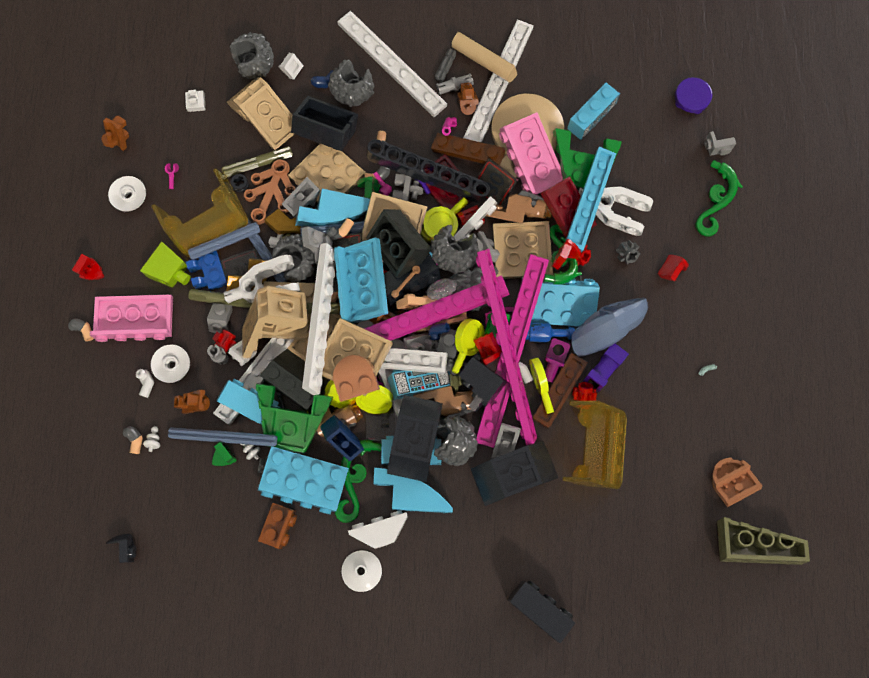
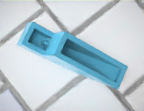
(332, 209)
(411, 494)

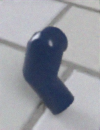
(321, 81)
(435, 330)

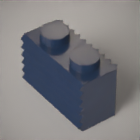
(341, 438)

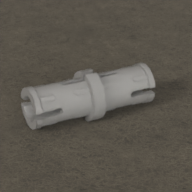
(453, 84)
(217, 354)

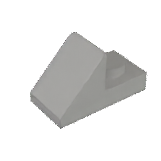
(303, 195)
(505, 440)

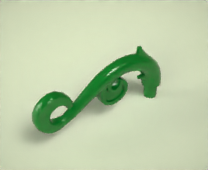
(720, 201)
(561, 278)
(360, 475)

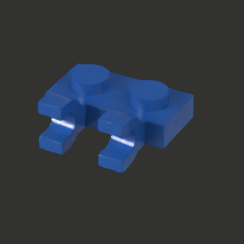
(212, 271)

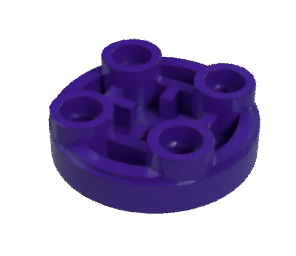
(693, 95)

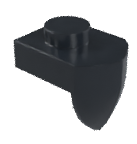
(127, 549)

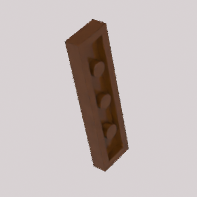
(467, 149)
(561, 389)

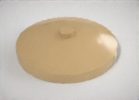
(524, 105)

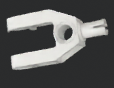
(627, 198)
(255, 276)

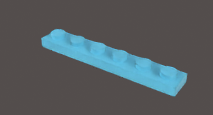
(591, 197)

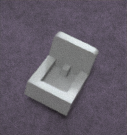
(718, 146)
(219, 317)

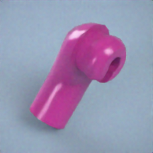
(449, 122)

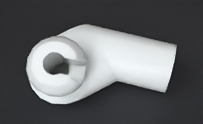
(526, 375)
(147, 382)

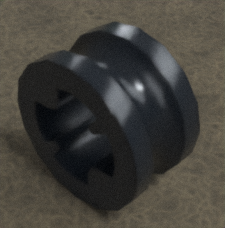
(242, 187)

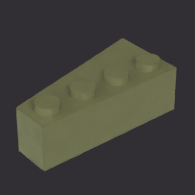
(758, 545)

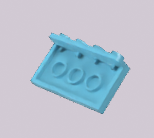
(361, 281)
(566, 303)
(302, 480)

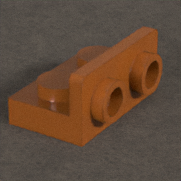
(277, 526)

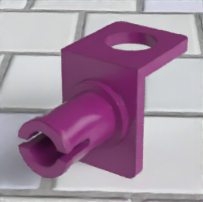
(555, 361)

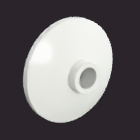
(122, 188)
(161, 363)
(372, 571)

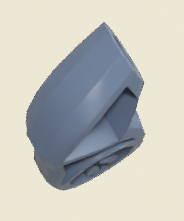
(608, 326)

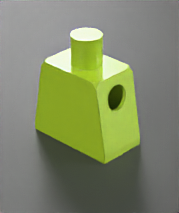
(166, 267)

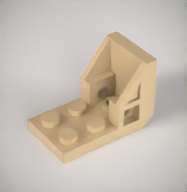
(265, 111)
(272, 313)

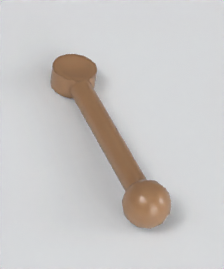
(415, 270)

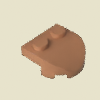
(354, 377)
(734, 480)

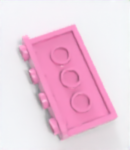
(531, 154)
(132, 317)

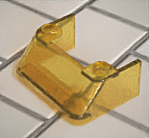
(215, 222)
(602, 447)

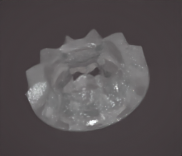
(441, 288)

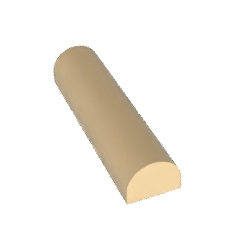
(484, 57)

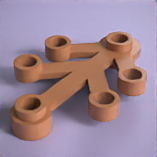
(271, 188)

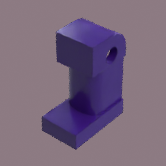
(606, 366)

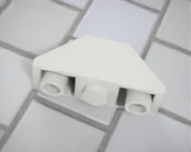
(380, 531)

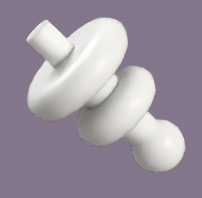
(152, 442)
(252, 452)

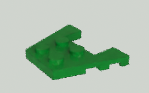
(577, 163)
(291, 427)

